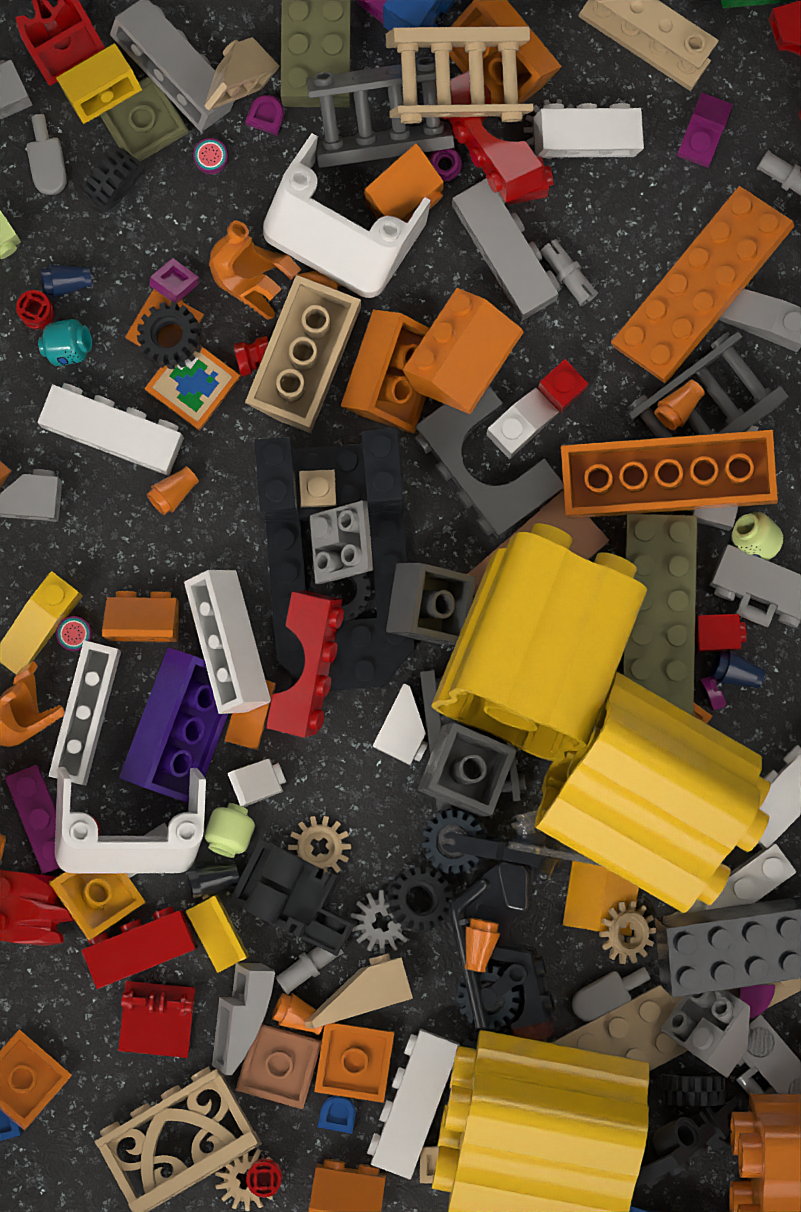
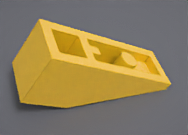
(38, 622)

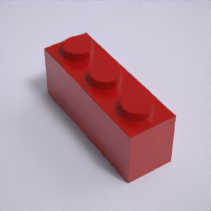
(138, 947)

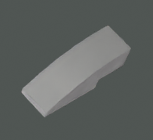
(241, 1015)

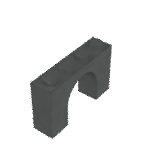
(498, 506)

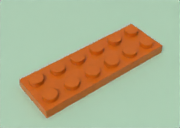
(702, 284)

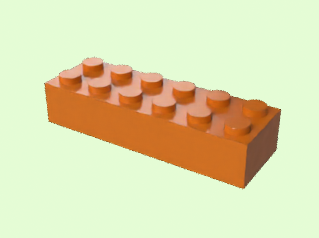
(669, 474)

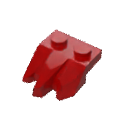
(58, 37)
(30, 909)

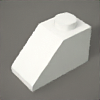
(521, 422)
(402, 730)
(257, 782)

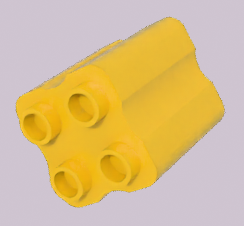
(541, 644)
(656, 797)
(541, 1128)

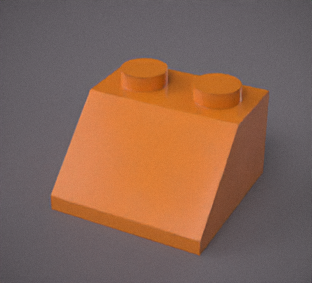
(404, 186)
(141, 618)
(346, 1188)

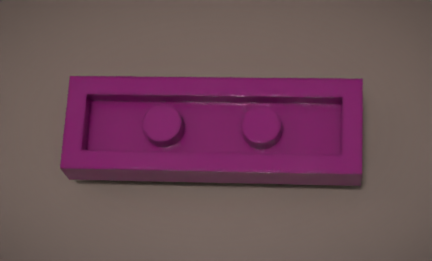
(37, 813)

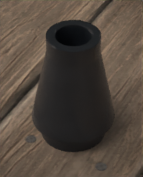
(211, 879)

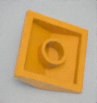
(591, 895)
(97, 899)

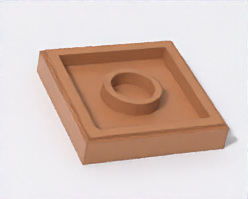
(279, 1066)

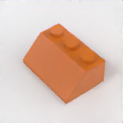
(533, 60)
(462, 351)
(377, 382)

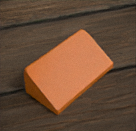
(248, 727)

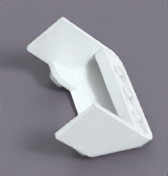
(331, 242)
(83, 851)

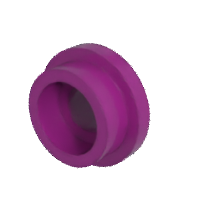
(450, 155)

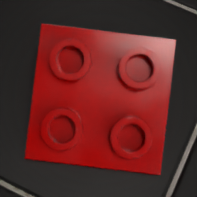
(156, 1019)

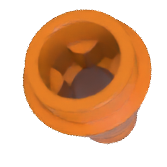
(678, 406)
(171, 491)
(480, 943)
(292, 1013)

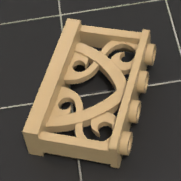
(226, 1145)

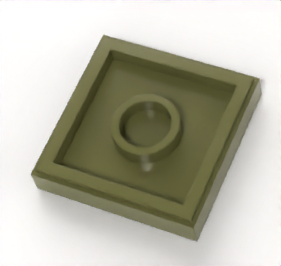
(145, 121)

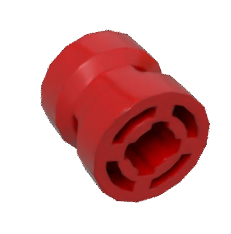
(38, 315)
(250, 355)
(268, 1173)

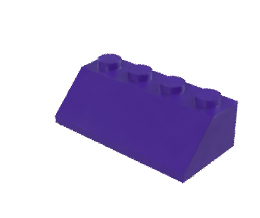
(175, 728)

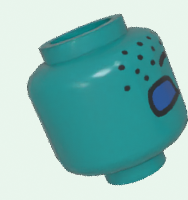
(65, 342)

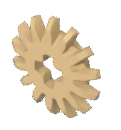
(318, 832)
(633, 944)
(232, 1184)

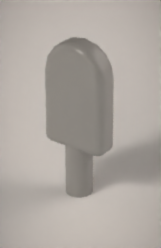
(46, 159)
(606, 994)

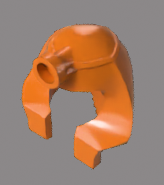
(239, 268)
(20, 710)

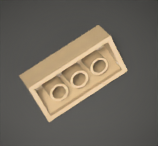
(303, 353)

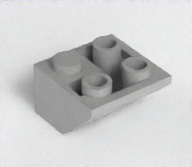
(341, 542)
(711, 1028)

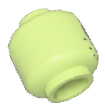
(757, 535)
(229, 830)

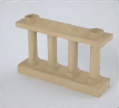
(654, 35)
(441, 43)

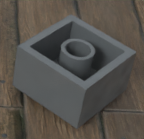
(429, 602)
(467, 769)

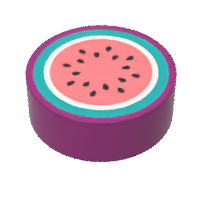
(210, 156)
(73, 632)

